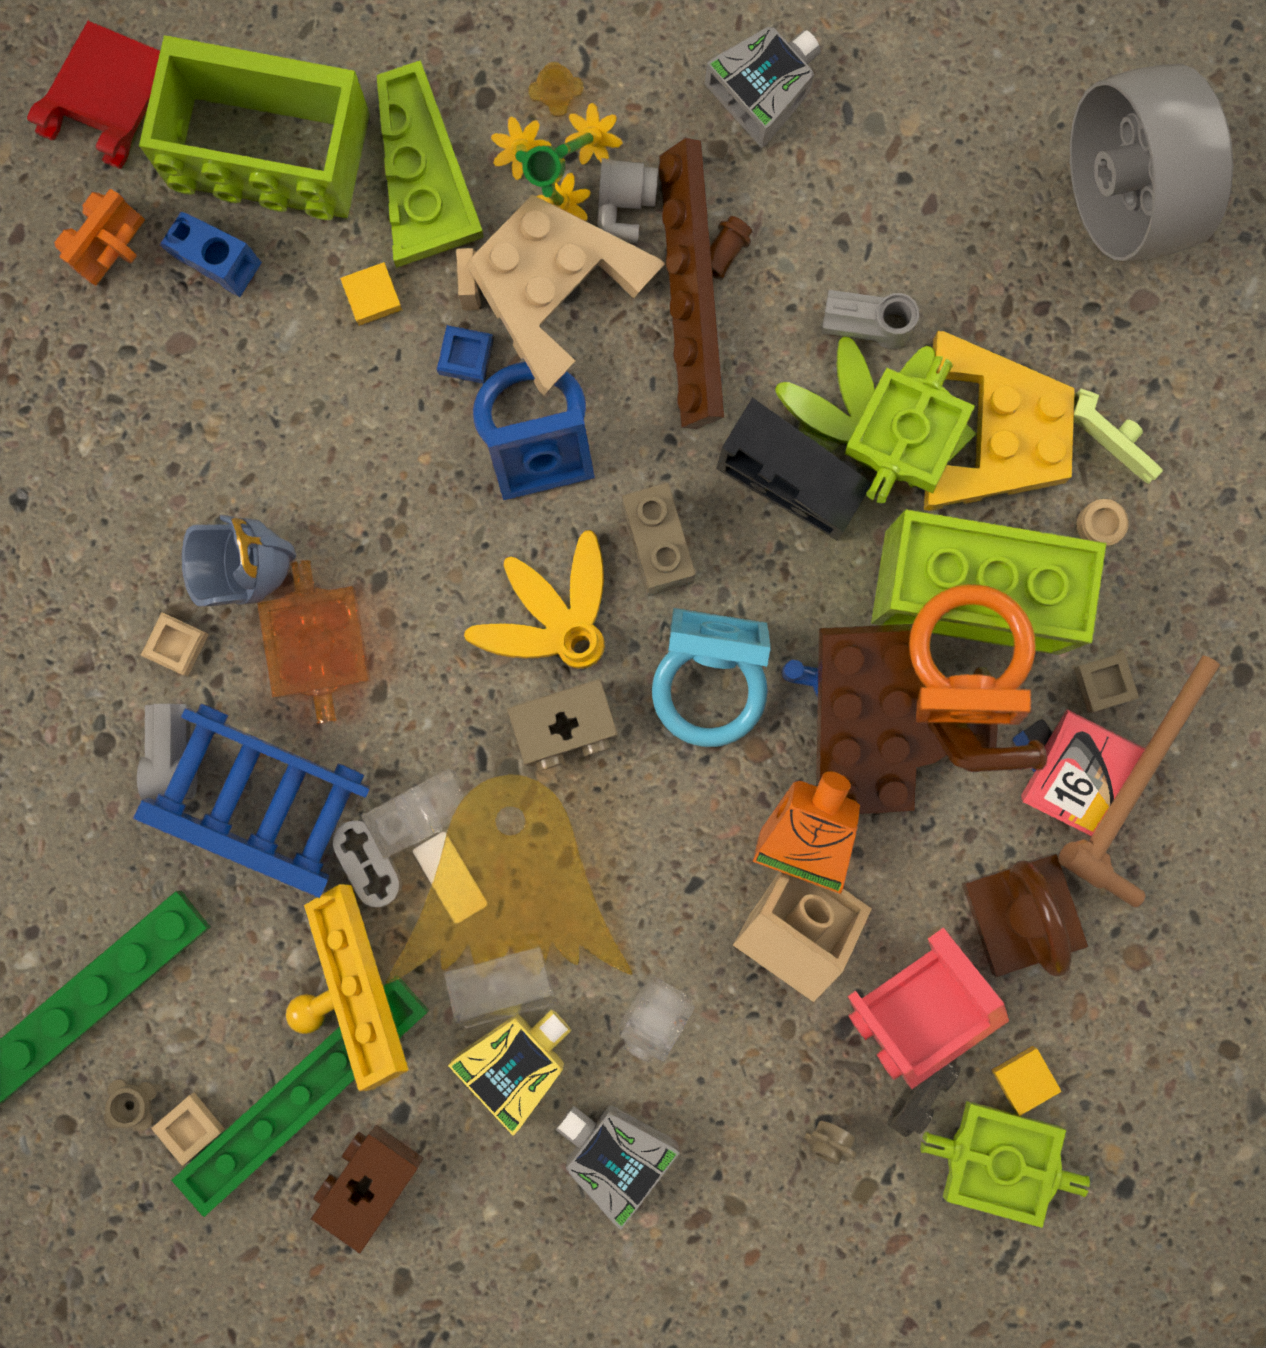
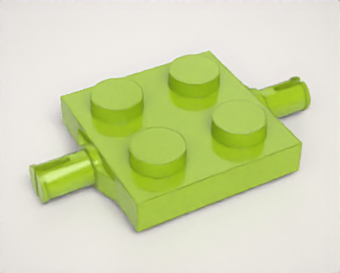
(909, 429)
(1004, 1164)

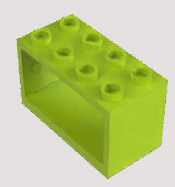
(264, 84)
(1045, 573)

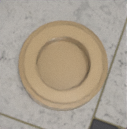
(1102, 522)

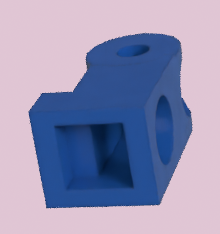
(211, 252)

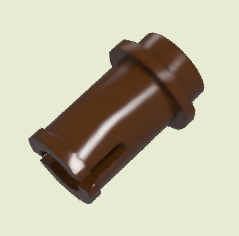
(728, 243)

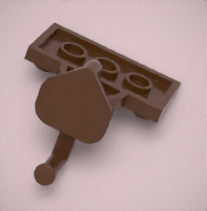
(871, 725)

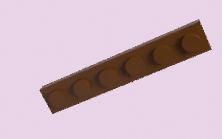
(691, 284)

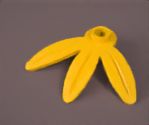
(563, 625)

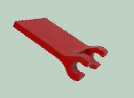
(103, 86)

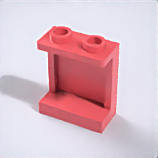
(929, 1012)

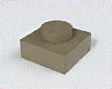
(1106, 682)

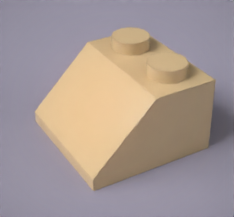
(803, 933)

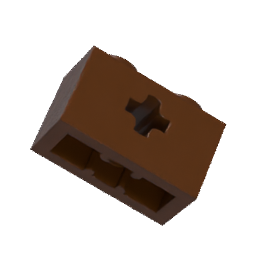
(347, 1211)

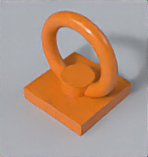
(972, 697)

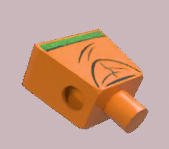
(812, 832)

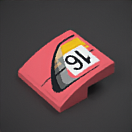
(1081, 772)

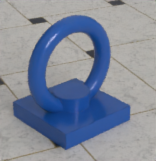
(537, 451)

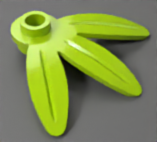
(856, 390)

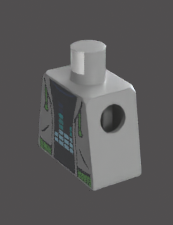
(763, 80)
(616, 1159)

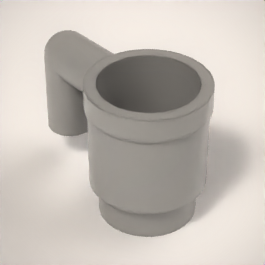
(624, 186)

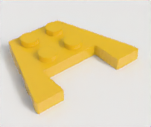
(1020, 427)

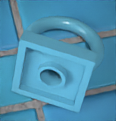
(720, 644)

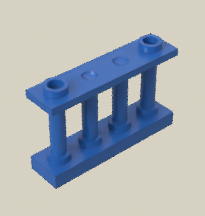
(214, 829)

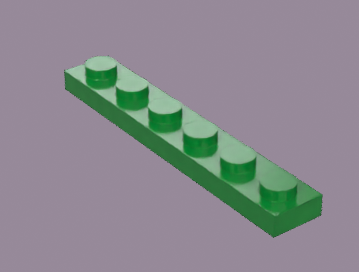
(97, 990)
(283, 1111)

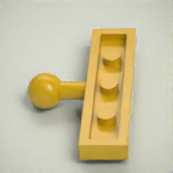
(353, 991)

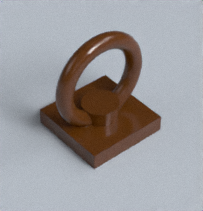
(1026, 917)

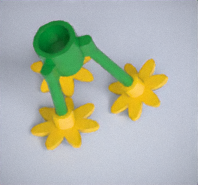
(546, 164)

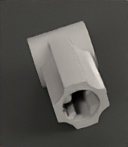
(863, 316)
(164, 744)

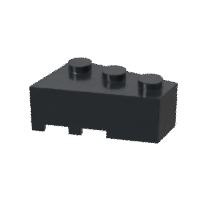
(792, 470)

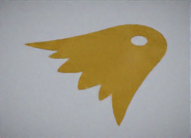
(509, 888)

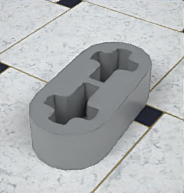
(357, 869)

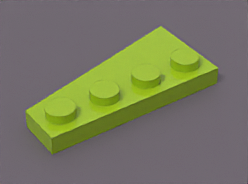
(424, 181)

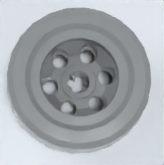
(1151, 162)

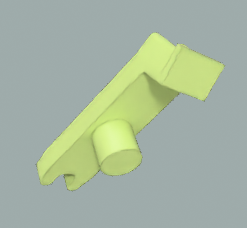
(1117, 441)

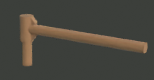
(1090, 858)

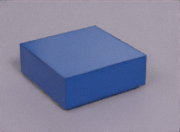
(465, 354)

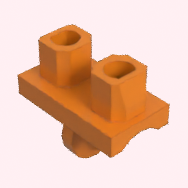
(102, 236)

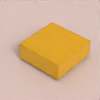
(371, 294)
(1026, 1080)

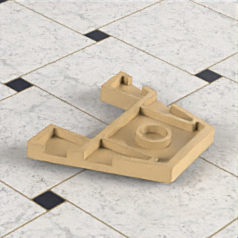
(537, 264)

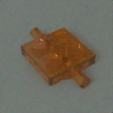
(313, 642)

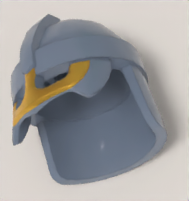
(233, 562)

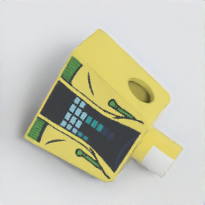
(513, 1066)

